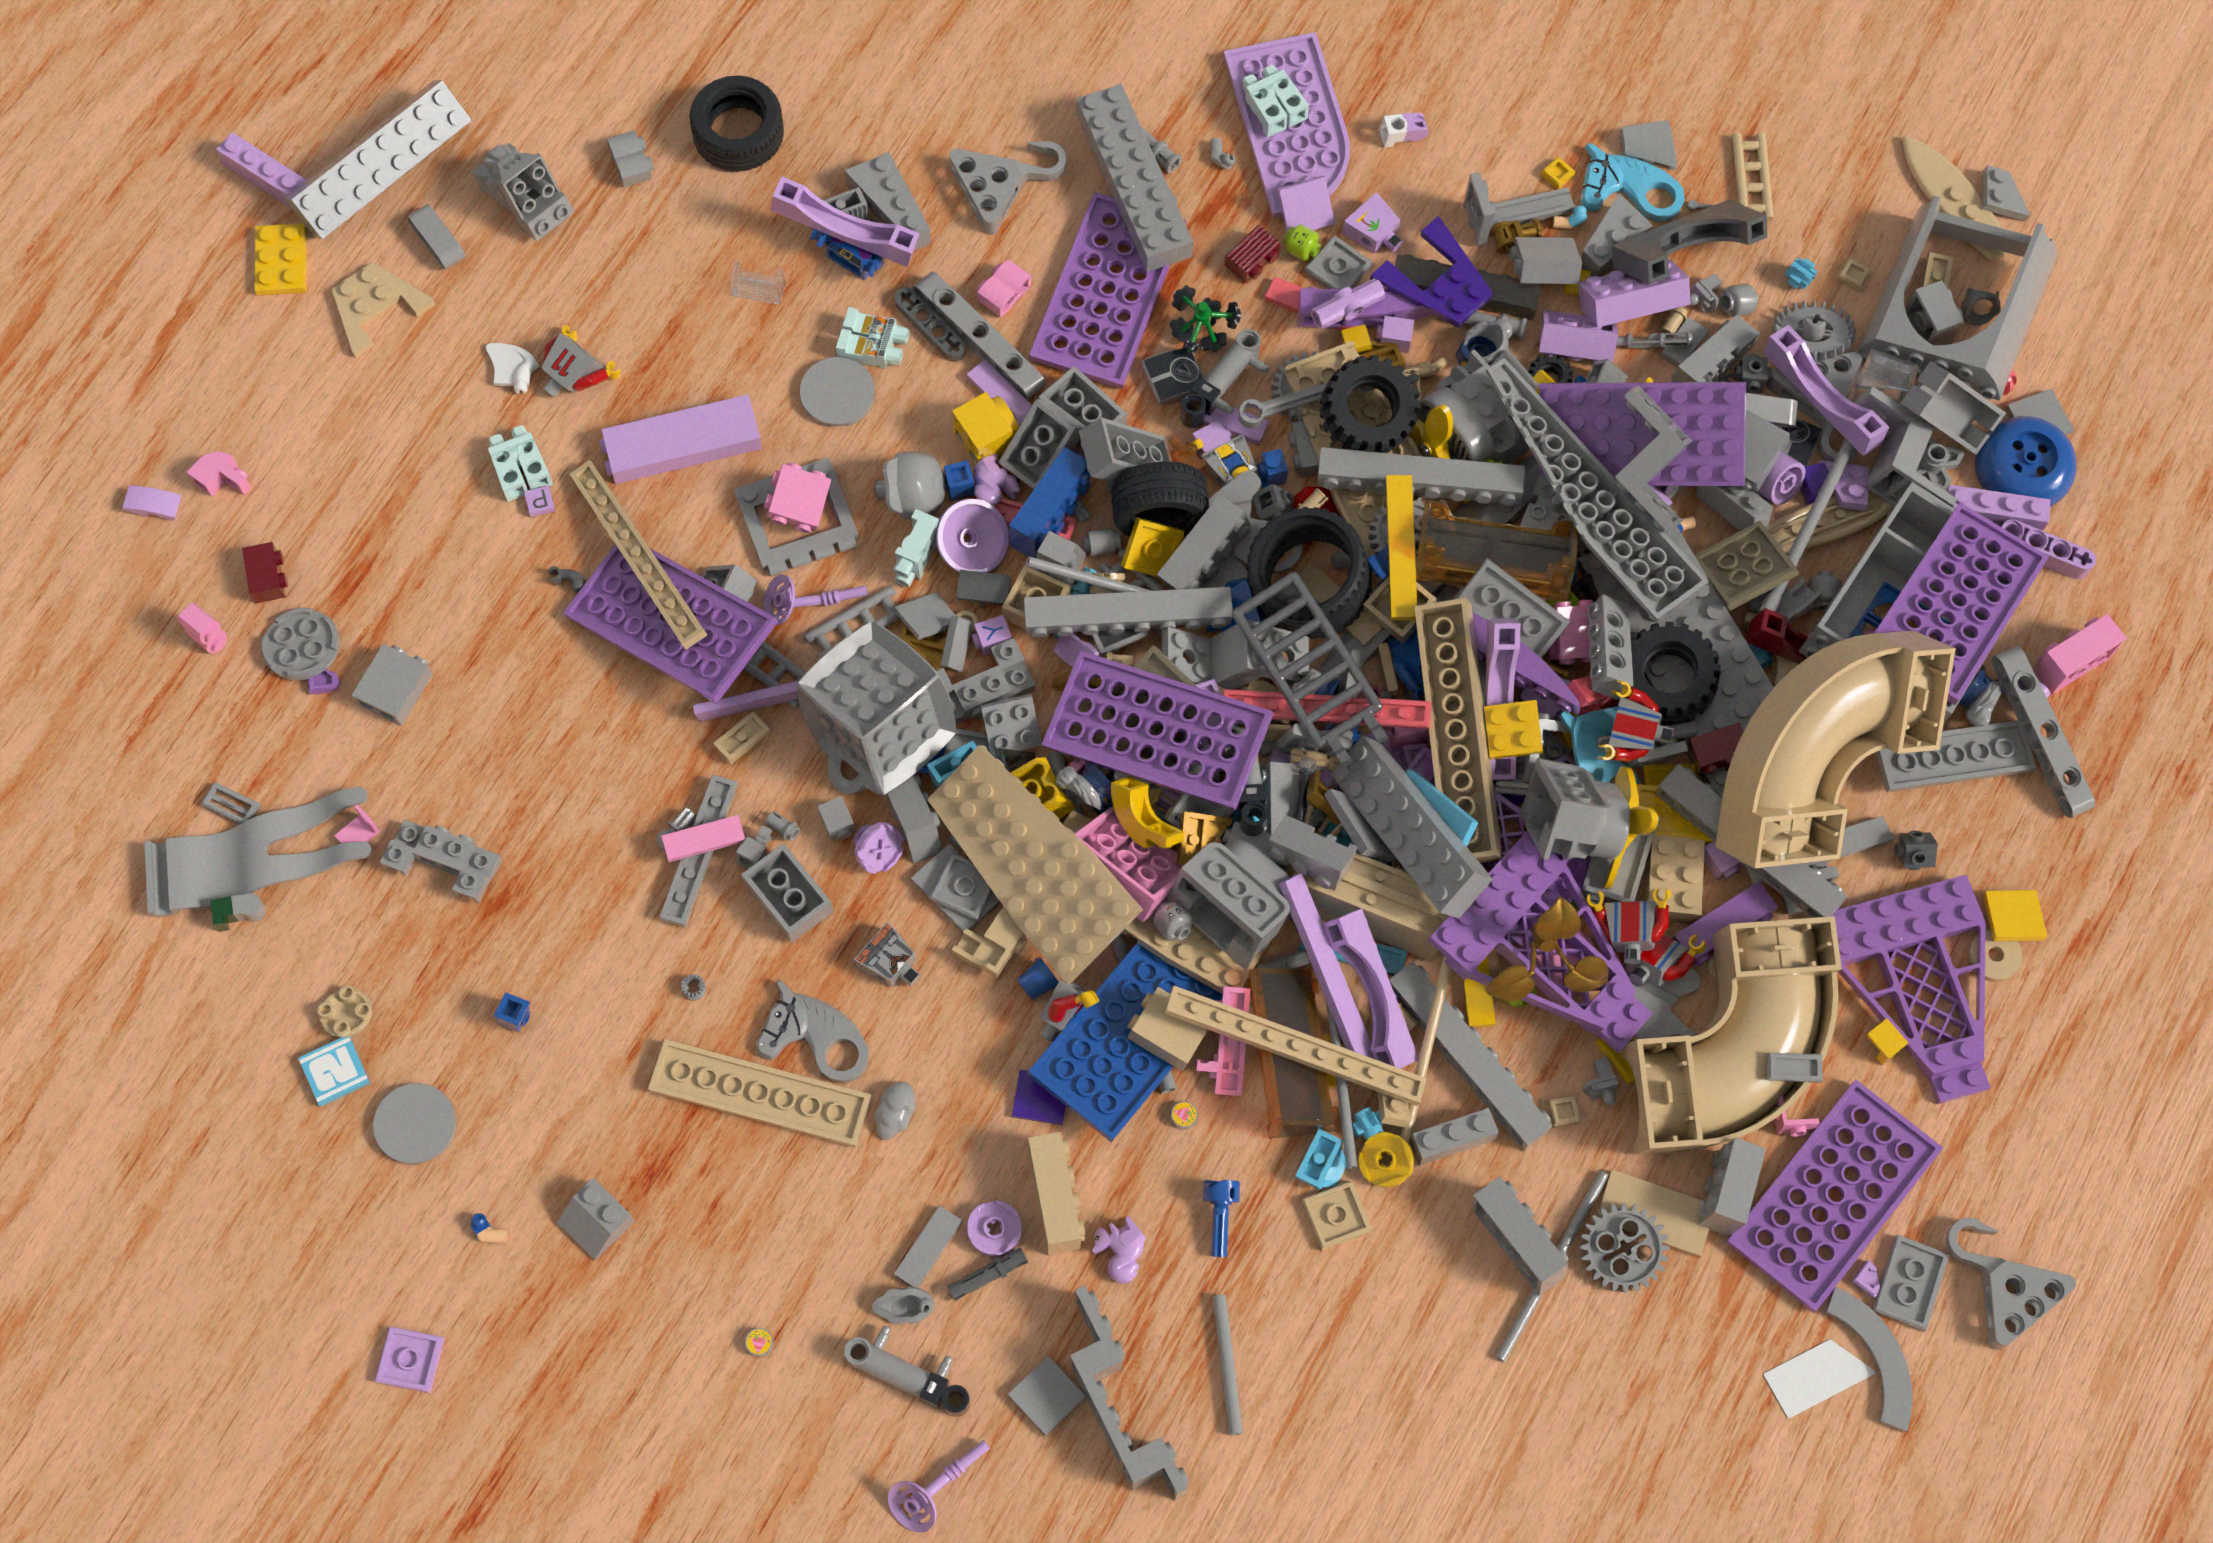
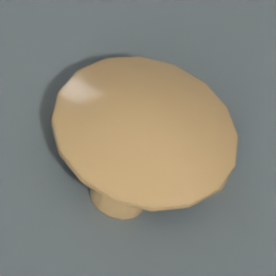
(345, 1012)

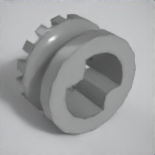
(685, 989)

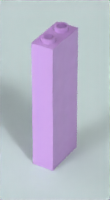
(680, 439)

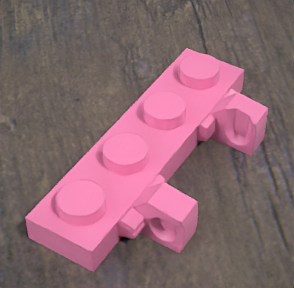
(1229, 1062)

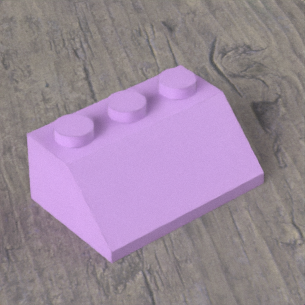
(1576, 337)

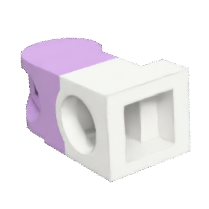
(1402, 128)

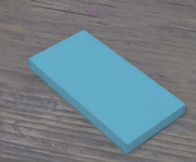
(1455, 817)

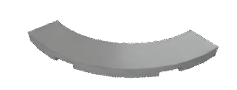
(1886, 1354)

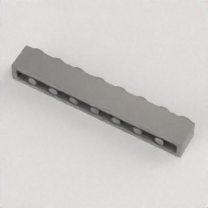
(1430, 475)
(1127, 611)
(1796, 882)
(1472, 1059)

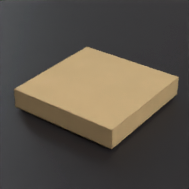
(1337, 1215)

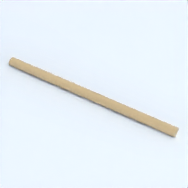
(1428, 1040)

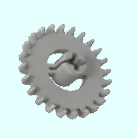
(1814, 331)

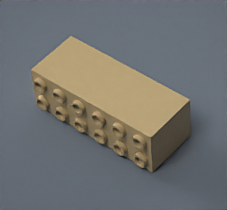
(1390, 901)

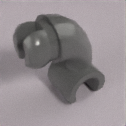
(575, 578)

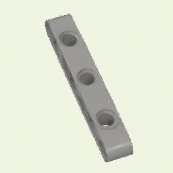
(991, 347)
(2050, 751)

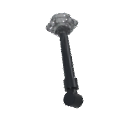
(1307, 767)

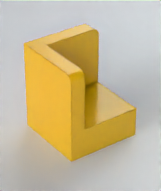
(1887, 1040)

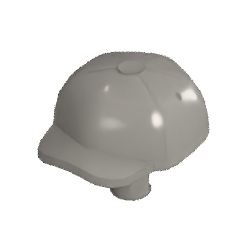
(912, 483)

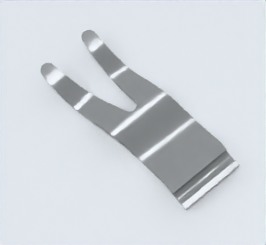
(236, 862)

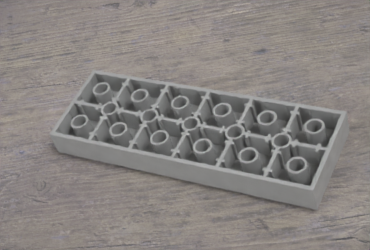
(1741, 679)

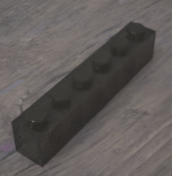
(1508, 294)

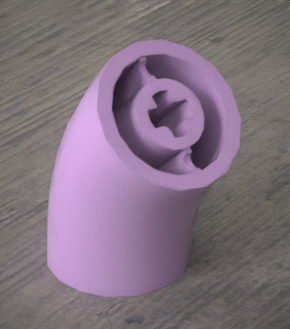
(1783, 480)

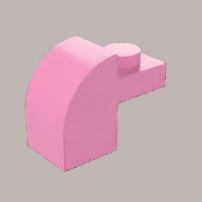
(214, 470)

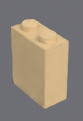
(1164, 1034)

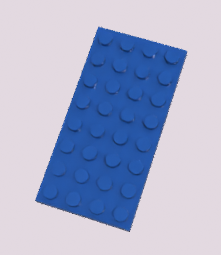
(1094, 1062)

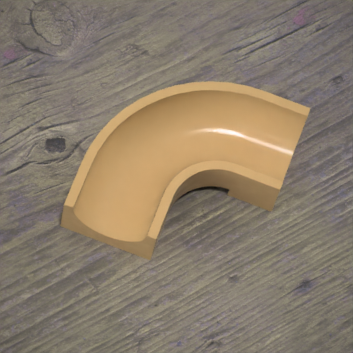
(1814, 732)
(1772, 999)

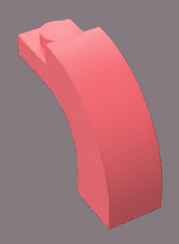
(1590, 699)

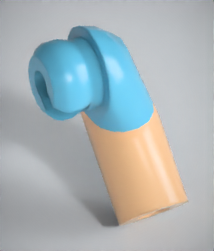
(1572, 221)

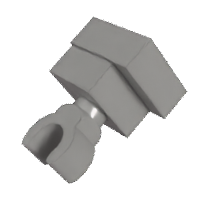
(754, 850)

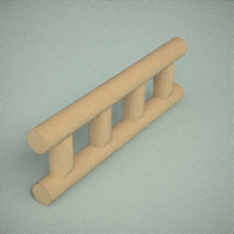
(1761, 166)

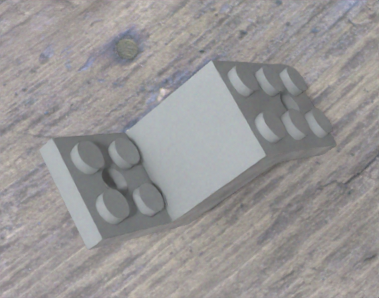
(1900, 450)
(1652, 459)
(1229, 655)

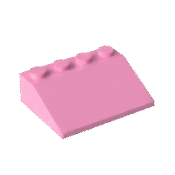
(1143, 872)

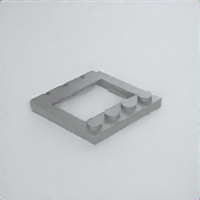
(799, 551)

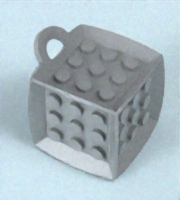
(876, 709)

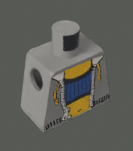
(1228, 461)

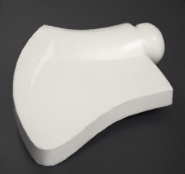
(511, 365)

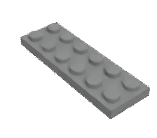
(1962, 757)

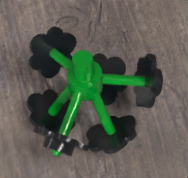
(1205, 314)

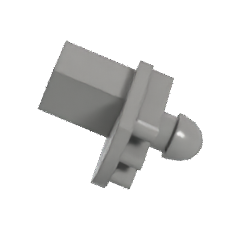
(1703, 293)
(1605, 1084)

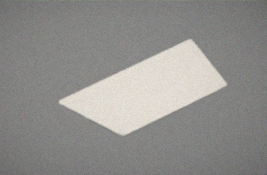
(1815, 1377)

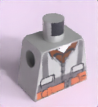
(888, 958)

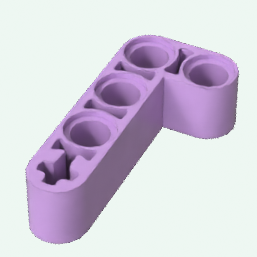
(2048, 543)

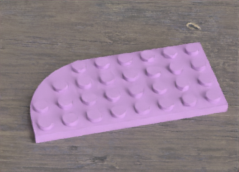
(1308, 148)

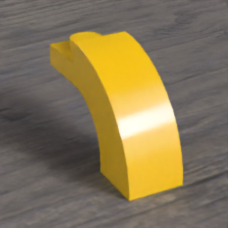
(1137, 817)

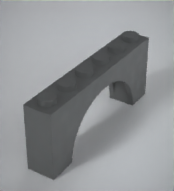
(1647, 253)

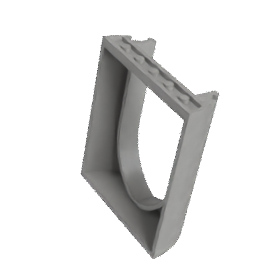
(1988, 357)

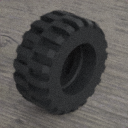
(1387, 380)
(1691, 648)

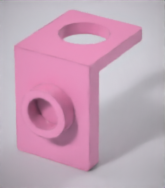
(359, 829)
(1794, 1127)

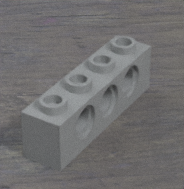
(1609, 645)

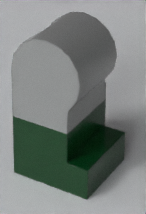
(236, 909)

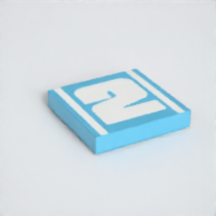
(334, 1070)

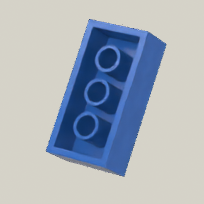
(1050, 502)

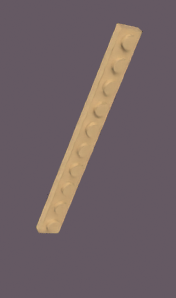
(638, 555)
(1295, 1045)

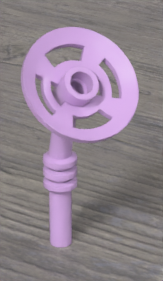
(789, 601)
(922, 1497)

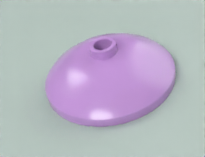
(986, 535)

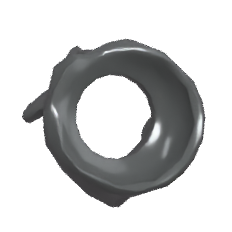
(1975, 295)

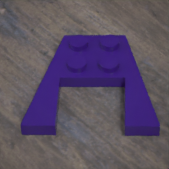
(1455, 293)

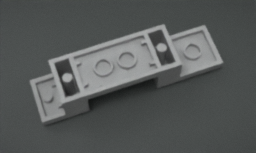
(1099, 1362)

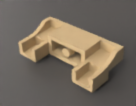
(997, 947)

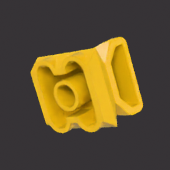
(1040, 780)

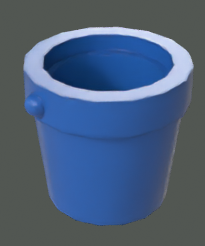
(1037, 979)

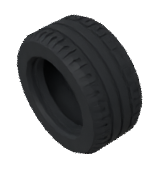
(736, 93)
(1159, 493)

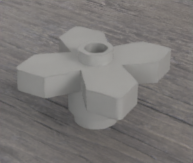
(1937, 460)

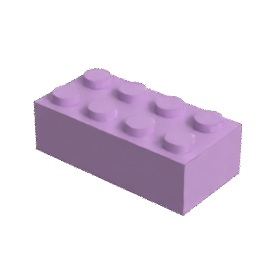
(1623, 297)

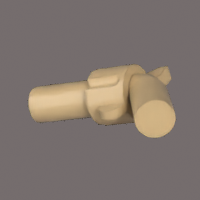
(1427, 369)

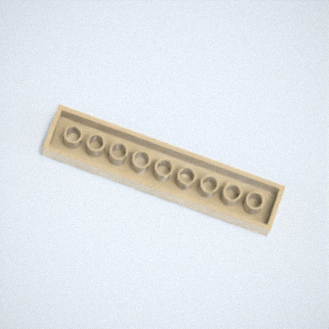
(1458, 718)

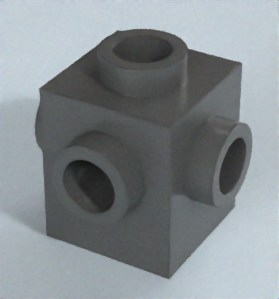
(1755, 371)
(1273, 502)
(1916, 850)

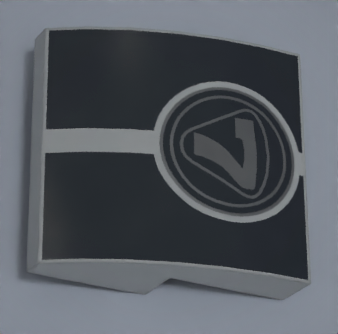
(1171, 374)
(1802, 441)

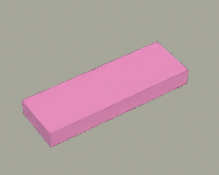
(703, 838)

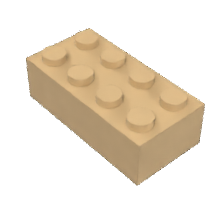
(1054, 1193)

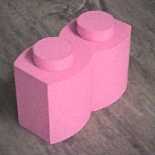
(1003, 288)
(202, 628)

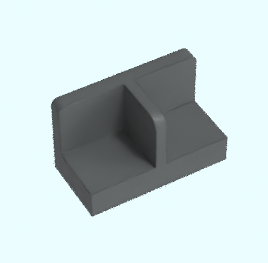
(983, 587)

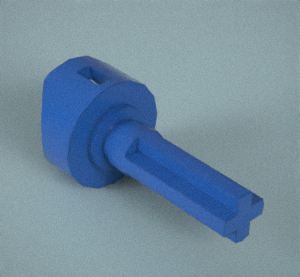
(1221, 1196)

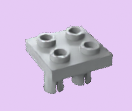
(1011, 724)

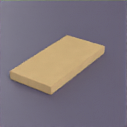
(1672, 1210)

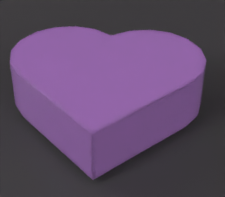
(323, 683)

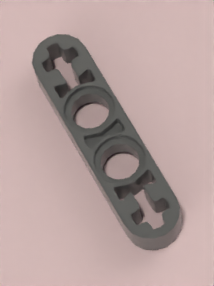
(932, 322)

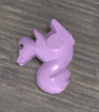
(992, 479)
(1127, 1246)

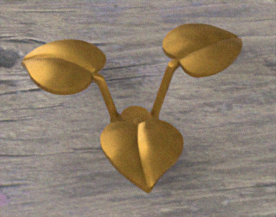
(1557, 922)

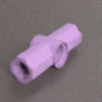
(1348, 303)

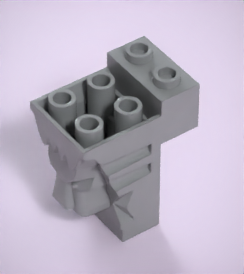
(525, 188)

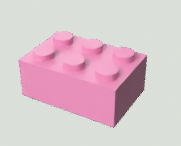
(2078, 653)

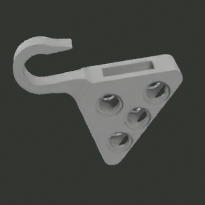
(1000, 196)
(1840, 381)
(2000, 1303)

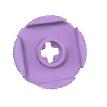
(996, 1244)

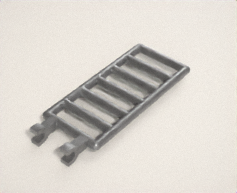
(1333, 642)

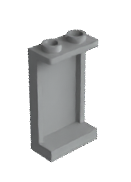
(1627, 878)

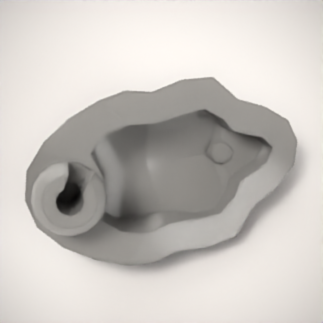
(894, 1110)
(904, 1305)

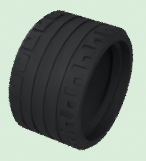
(1310, 526)

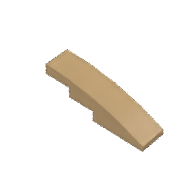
(1323, 588)

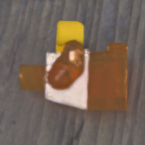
(1186, 452)

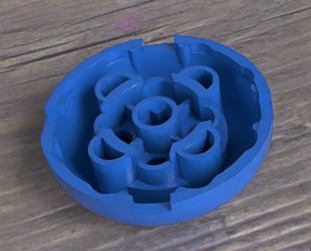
(1997, 457)

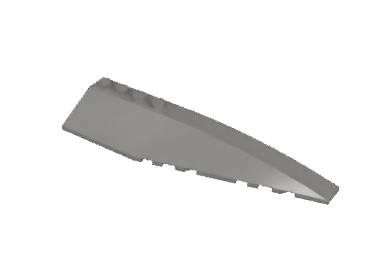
(1602, 513)

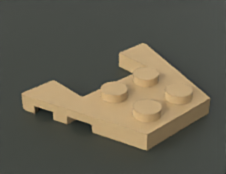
(369, 295)

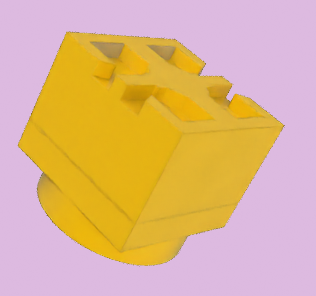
(984, 426)

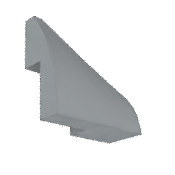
(1649, 143)

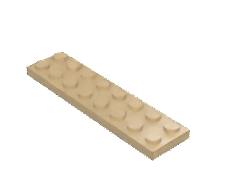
(760, 1093)

